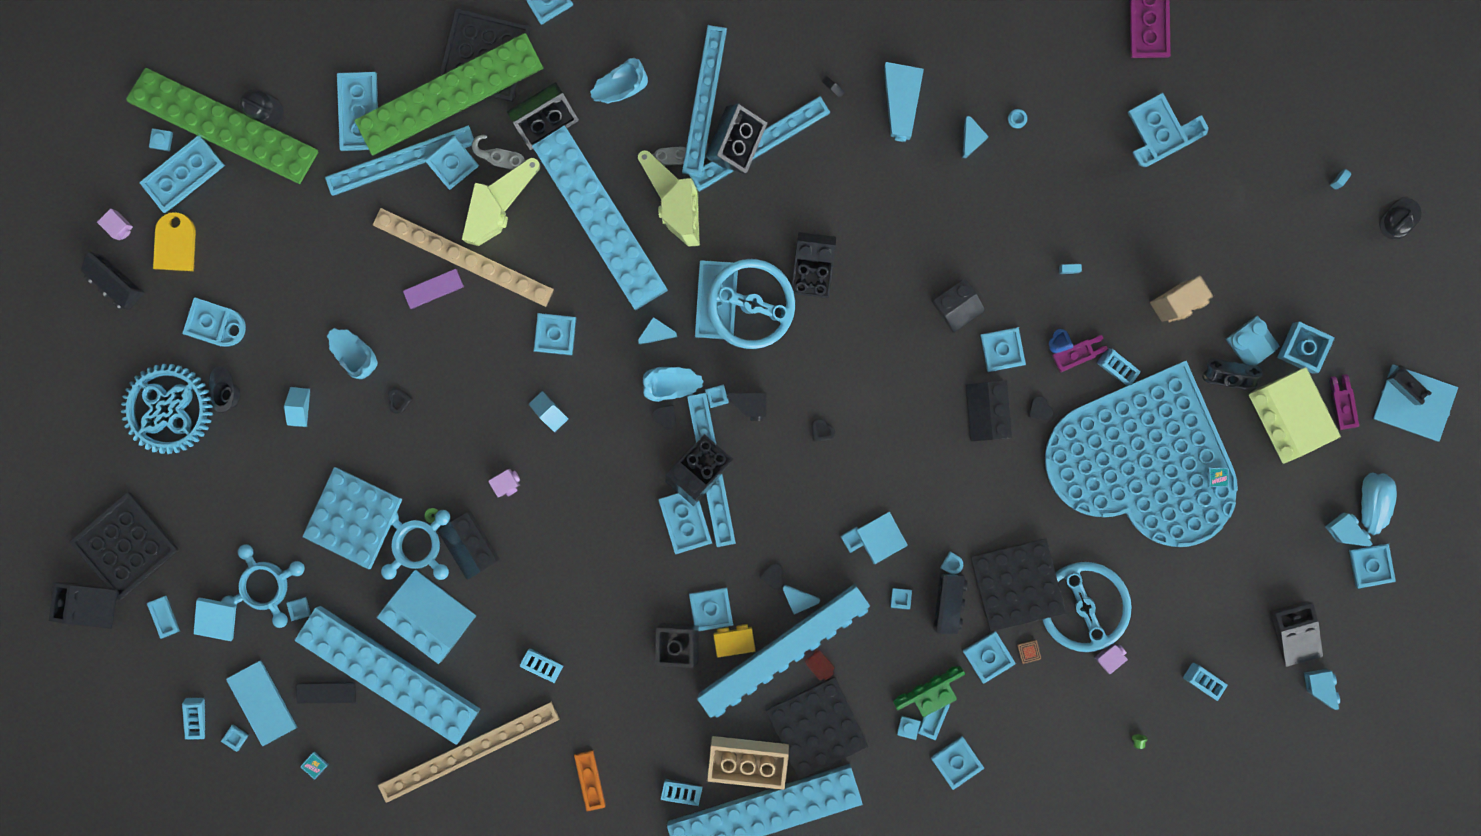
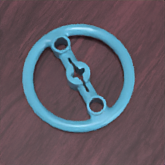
(787, 312)
(1105, 640)

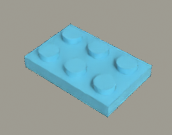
(684, 523)

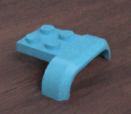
(1162, 131)

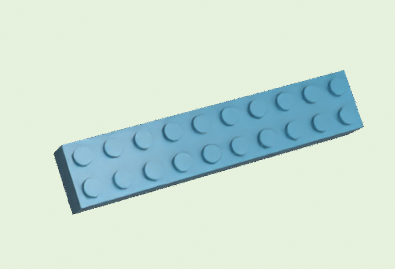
(599, 218)
(782, 651)
(387, 674)
(775, 808)

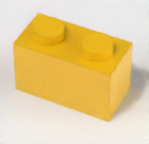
(734, 641)

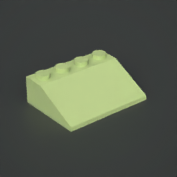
(1294, 415)

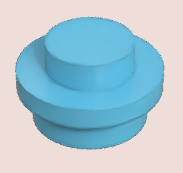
(1017, 118)

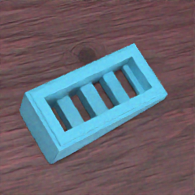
(1106, 357)
(524, 664)
(1195, 674)
(187, 707)
(672, 798)

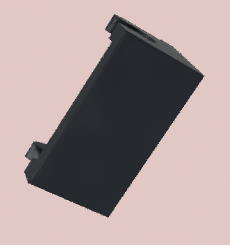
(1408, 385)

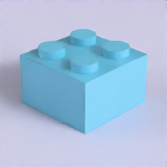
(1305, 347)

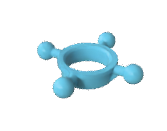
(296, 569)
(439, 570)

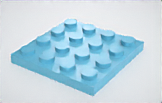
(352, 518)

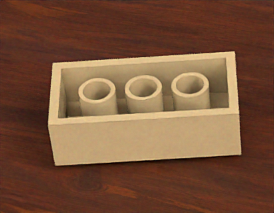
(1181, 300)
(748, 762)

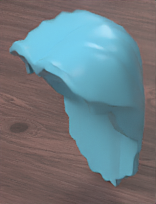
(621, 82)
(352, 353)
(670, 383)
(1377, 501)

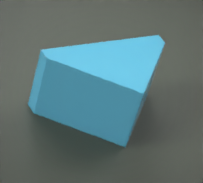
(973, 136)
(655, 332)
(297, 406)
(548, 411)
(799, 600)

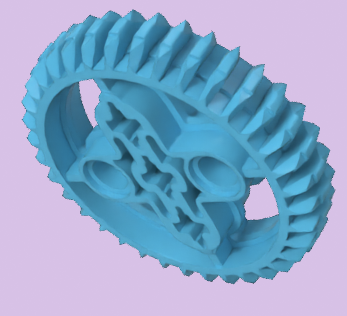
(158, 408)

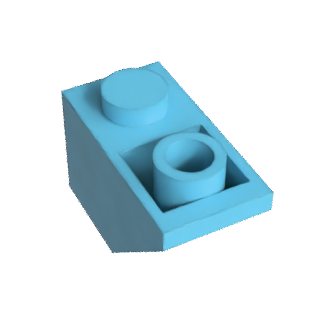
(1346, 530)
(1322, 686)

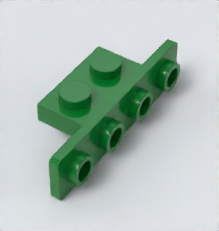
(933, 694)

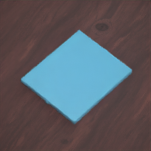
(1423, 419)

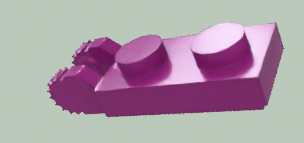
(1078, 354)
(1344, 403)

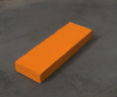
(589, 780)

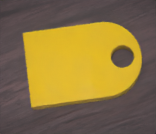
(174, 246)

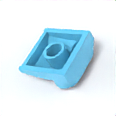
(1253, 342)

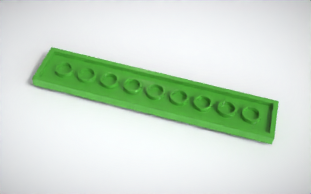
(448, 94)
(222, 125)

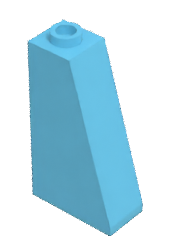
(902, 94)

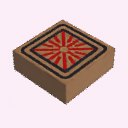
(1029, 651)

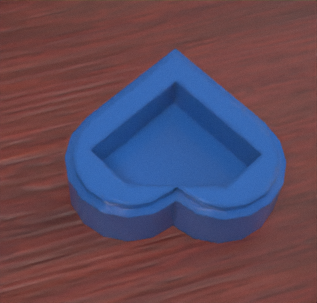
(1060, 341)

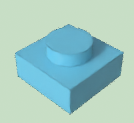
(161, 139)
(908, 727)

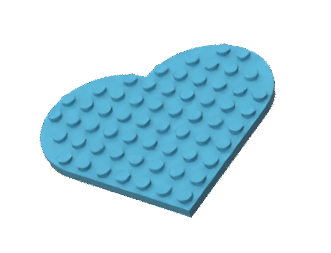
(1145, 457)

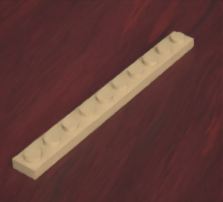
(463, 257)
(468, 752)

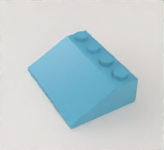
(426, 616)

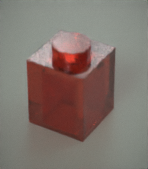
(820, 665)

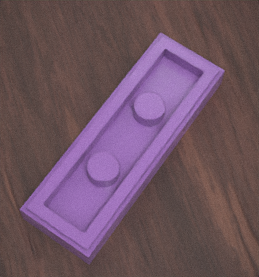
(433, 288)

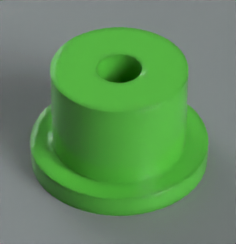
(428, 515)
(1139, 741)

